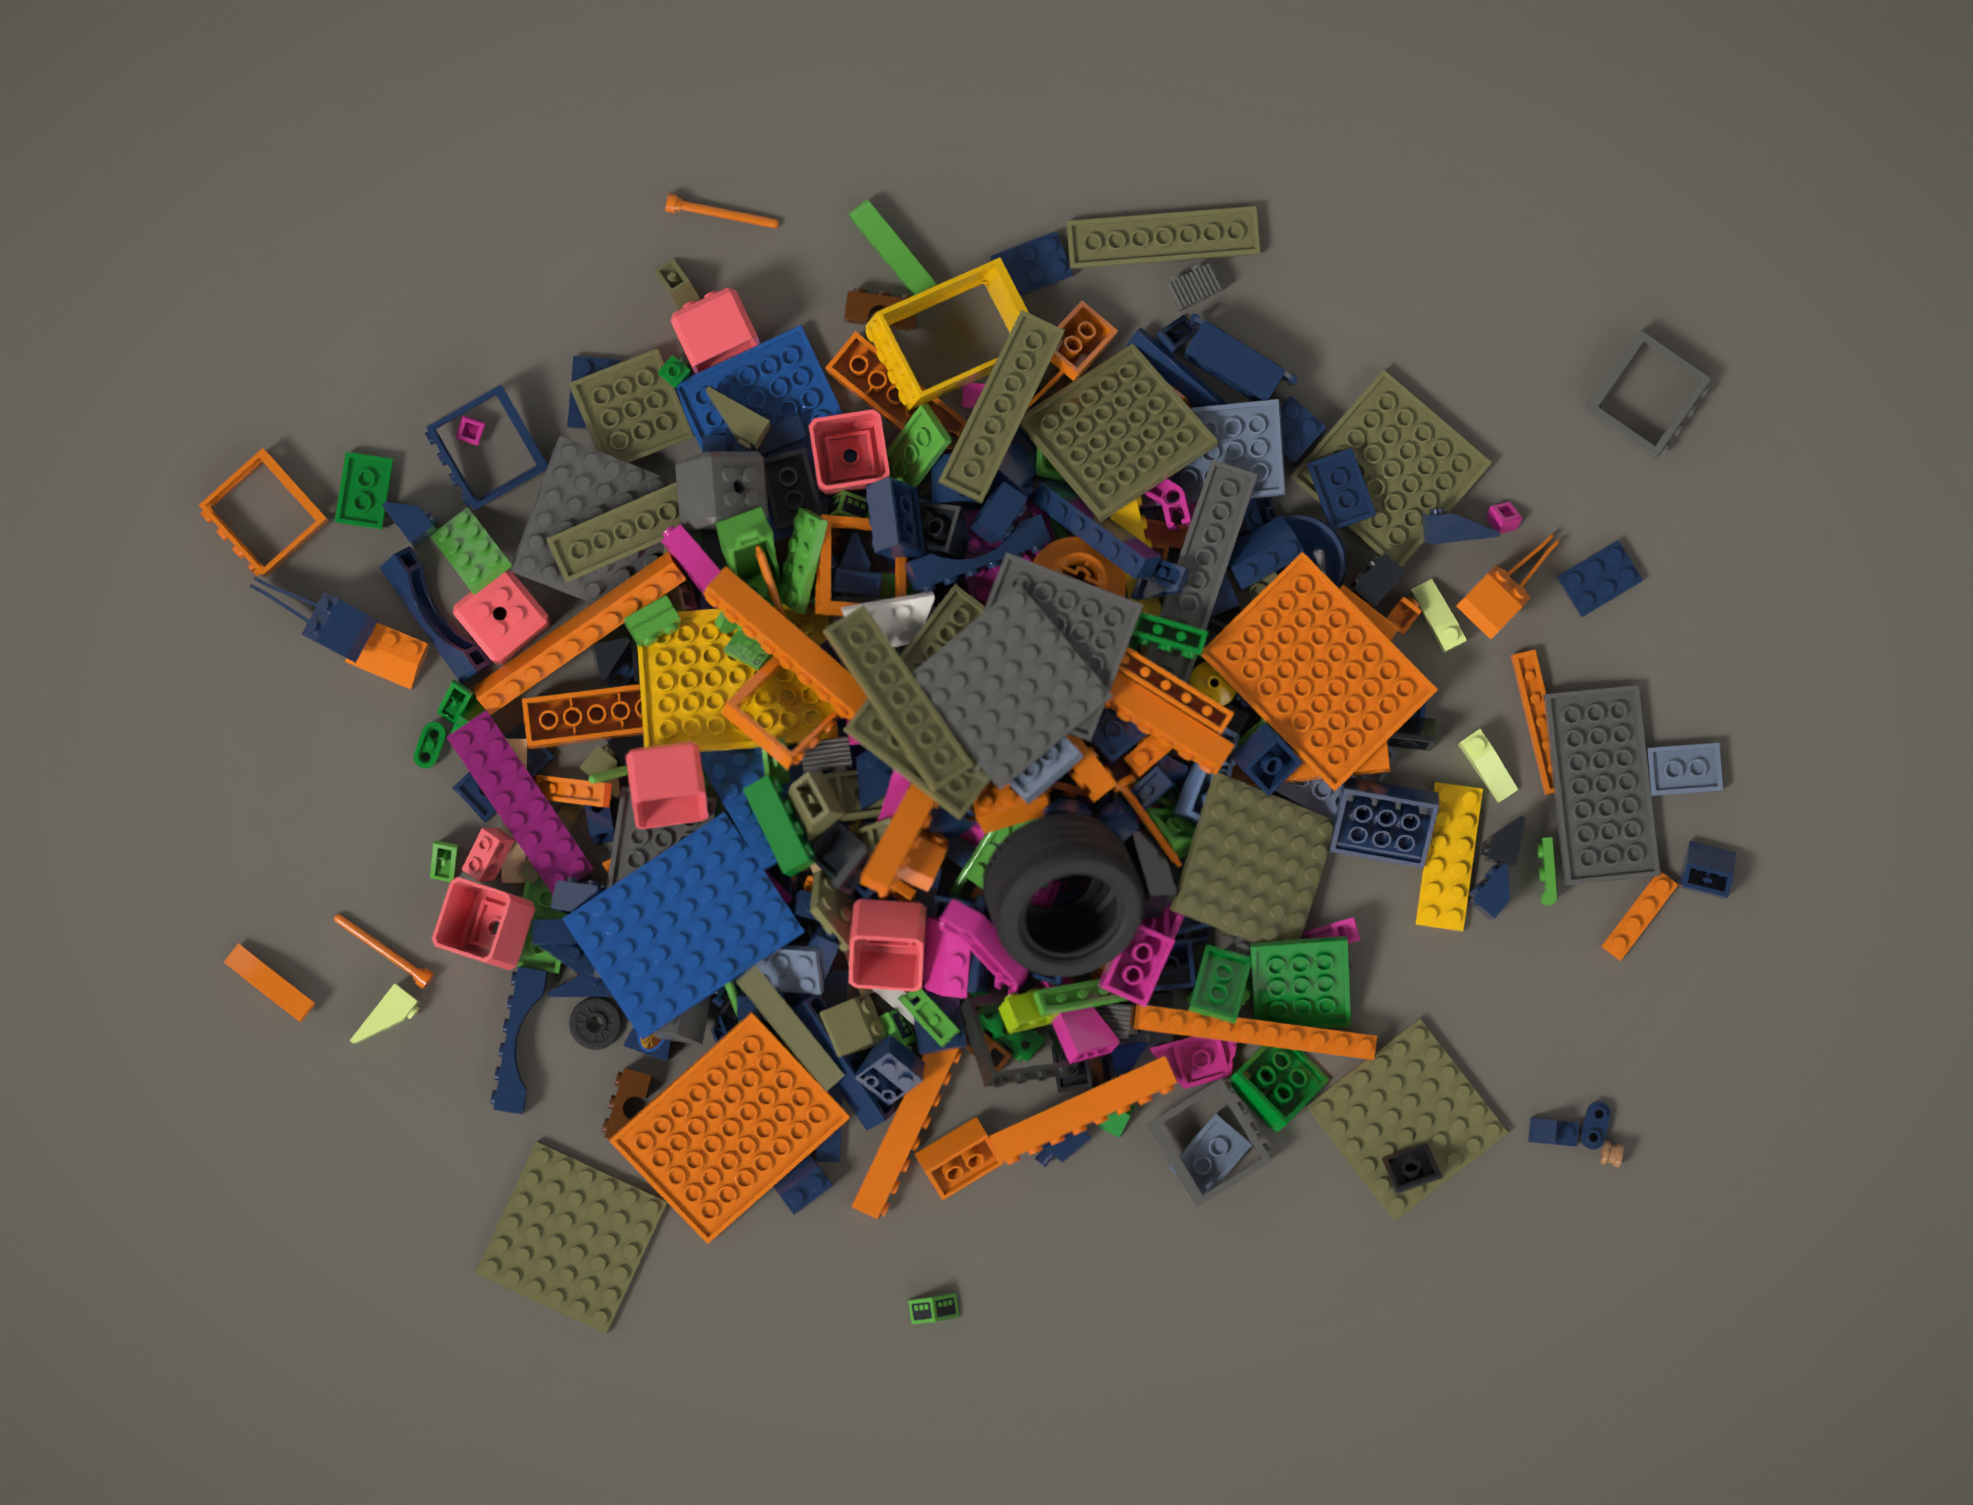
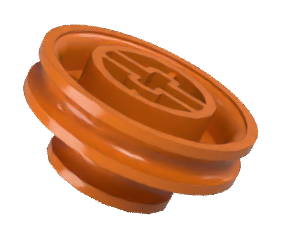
(1075, 552)

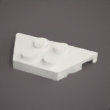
(898, 617)

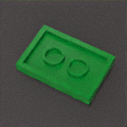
(363, 490)
(1220, 984)

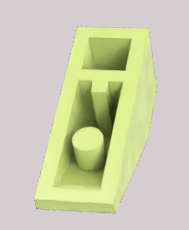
(1438, 616)
(1488, 765)
(390, 1011)

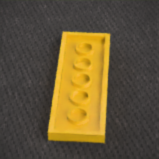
(1449, 858)

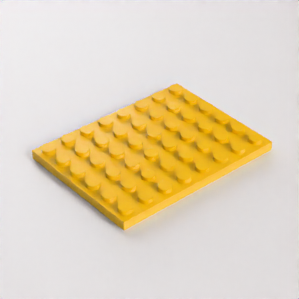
(691, 679)

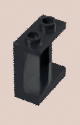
(841, 855)

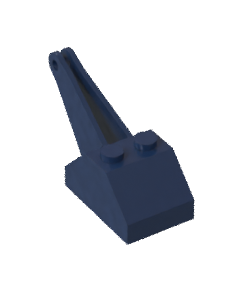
(332, 622)

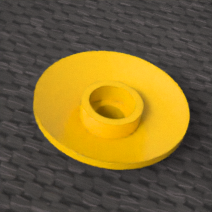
(1201, 679)

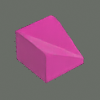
(971, 394)
(470, 430)
(1504, 517)

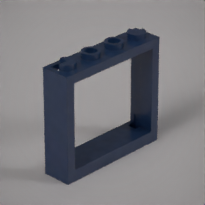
(456, 475)

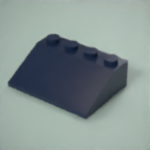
(1384, 822)

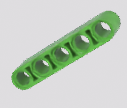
(891, 248)

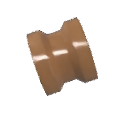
(1611, 1154)

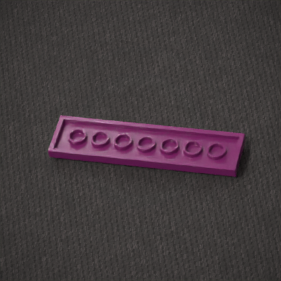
(519, 801)

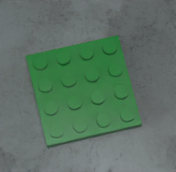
(1302, 982)

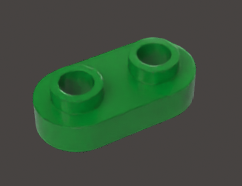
(429, 745)

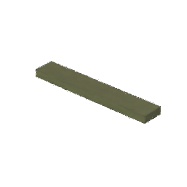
(789, 1027)

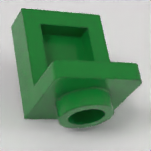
(675, 371)

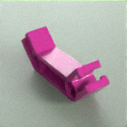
(1161, 495)
(984, 943)

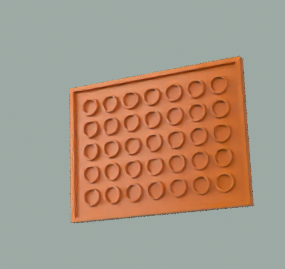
(1318, 671)
(729, 1127)

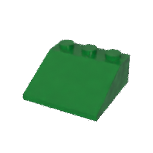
(1277, 1084)

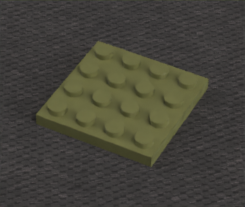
(631, 409)

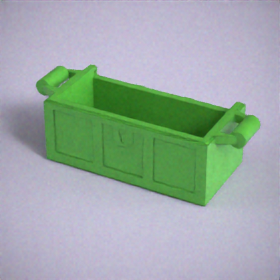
(738, 542)

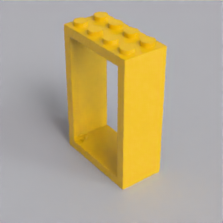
(1004, 296)

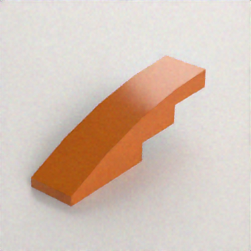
(269, 982)

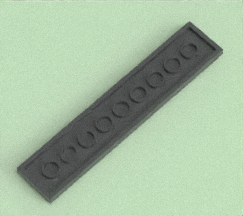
(1206, 556)

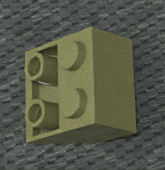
(814, 804)

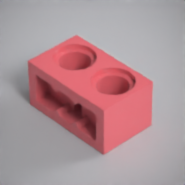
(488, 854)

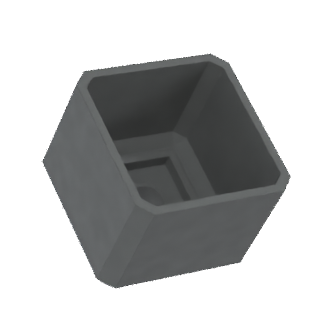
(708, 491)

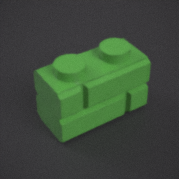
(653, 622)

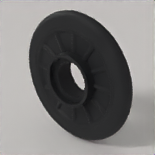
(610, 1027)

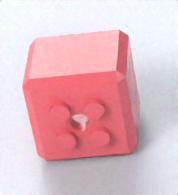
(714, 329)
(851, 431)
(510, 636)
(667, 785)
(469, 919)
(887, 945)

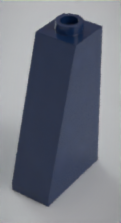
(828, 949)

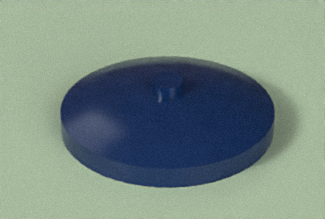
(1321, 546)

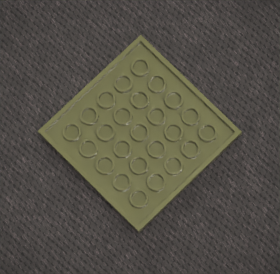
(1117, 432)
(1406, 461)
(1253, 863)
(1399, 1102)
(571, 1237)

